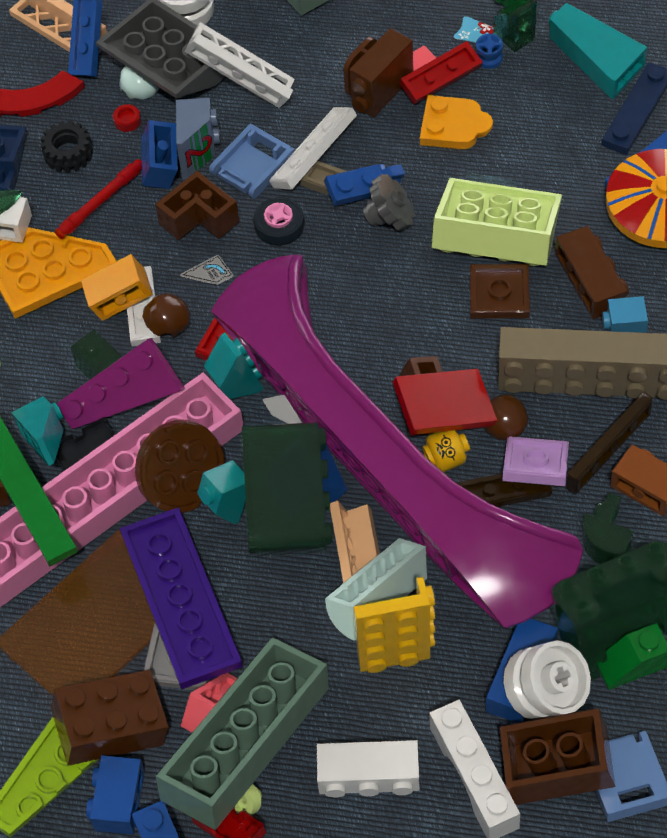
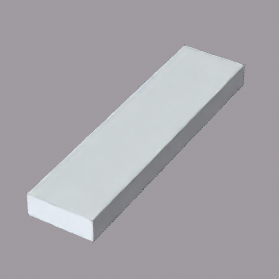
(312, 148)

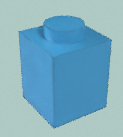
(626, 315)

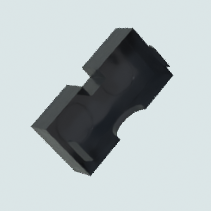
(73, 449)

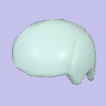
(136, 85)

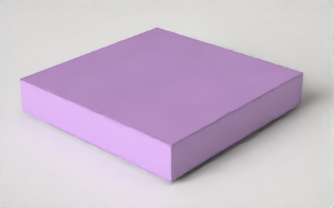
(535, 461)

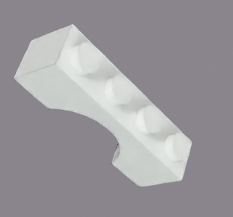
(484, 785)

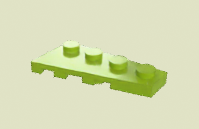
(37, 781)

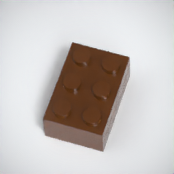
(109, 717)
(557, 756)

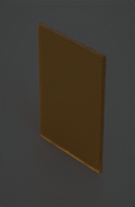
(85, 623)

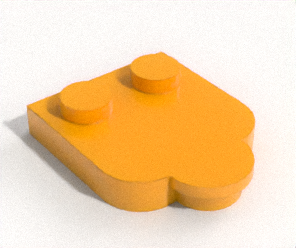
(453, 122)

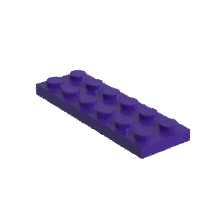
(180, 598)

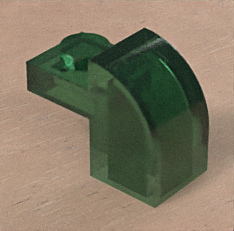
(601, 536)

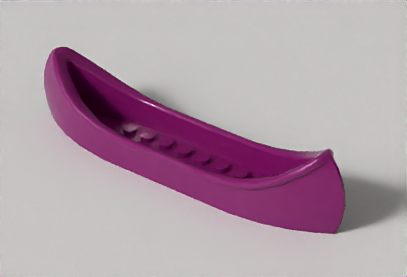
(485, 551)

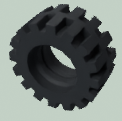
(71, 158)

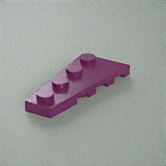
(127, 383)

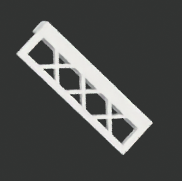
(236, 68)

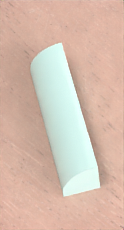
(383, 578)

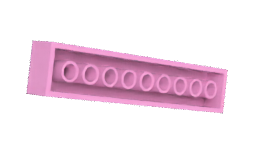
(104, 484)

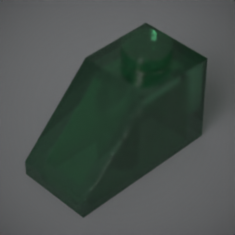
(516, 24)

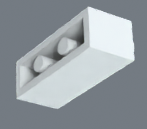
(368, 768)

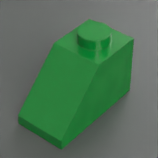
(634, 657)

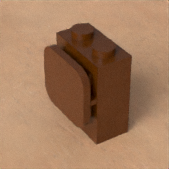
(376, 69)

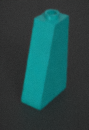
(597, 49)

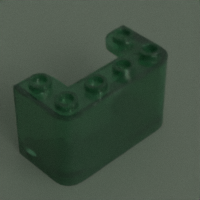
(285, 489)
(612, 601)

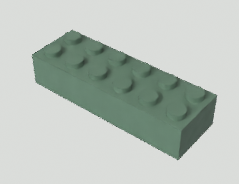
(242, 733)

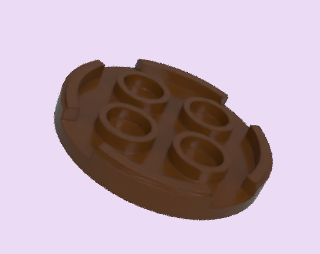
(173, 464)

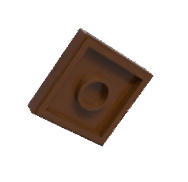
(499, 291)

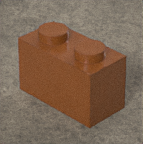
(642, 479)

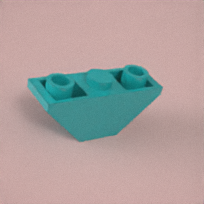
(233, 368)

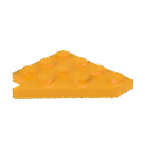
(46, 268)

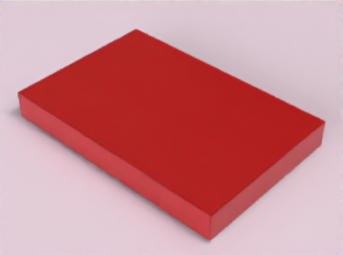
(444, 401)

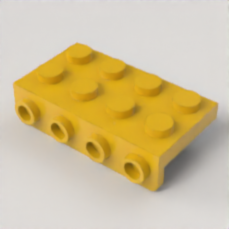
(395, 630)

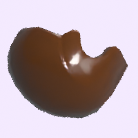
(166, 315)
(510, 416)

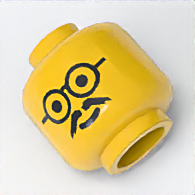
(446, 449)

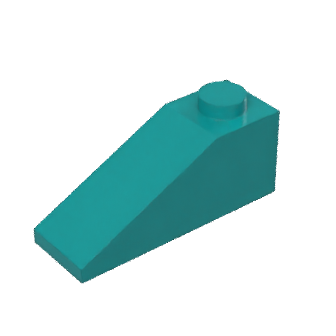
(41, 427)

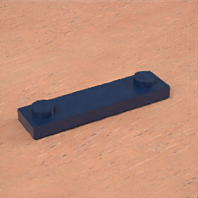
(636, 109)

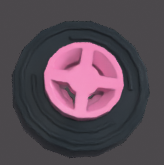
(274, 211)

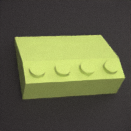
(496, 221)

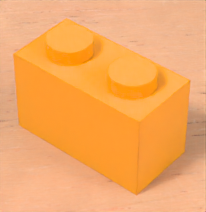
(116, 287)

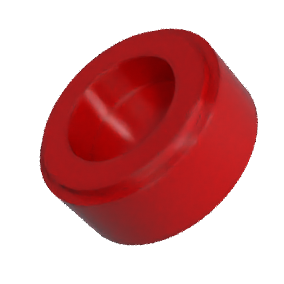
(126, 118)

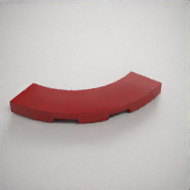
(34, 99)

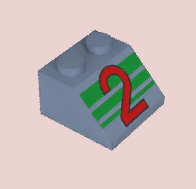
(195, 134)

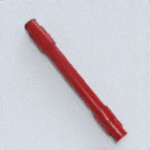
(77, 218)

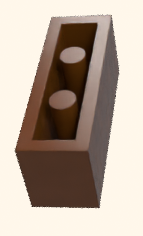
(589, 270)

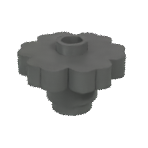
(388, 204)

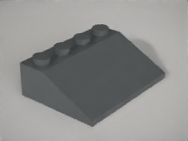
(154, 46)

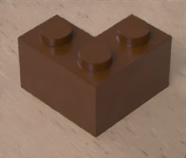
(196, 203)

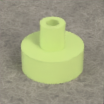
(250, 801)

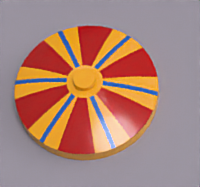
(639, 197)

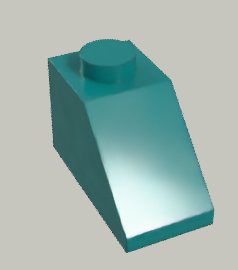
(224, 491)

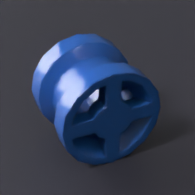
(489, 49)

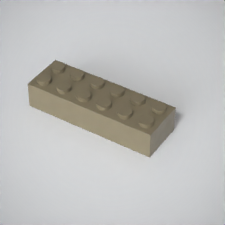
(582, 362)

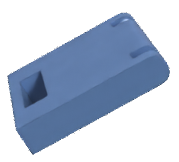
(247, 166)
(634, 769)

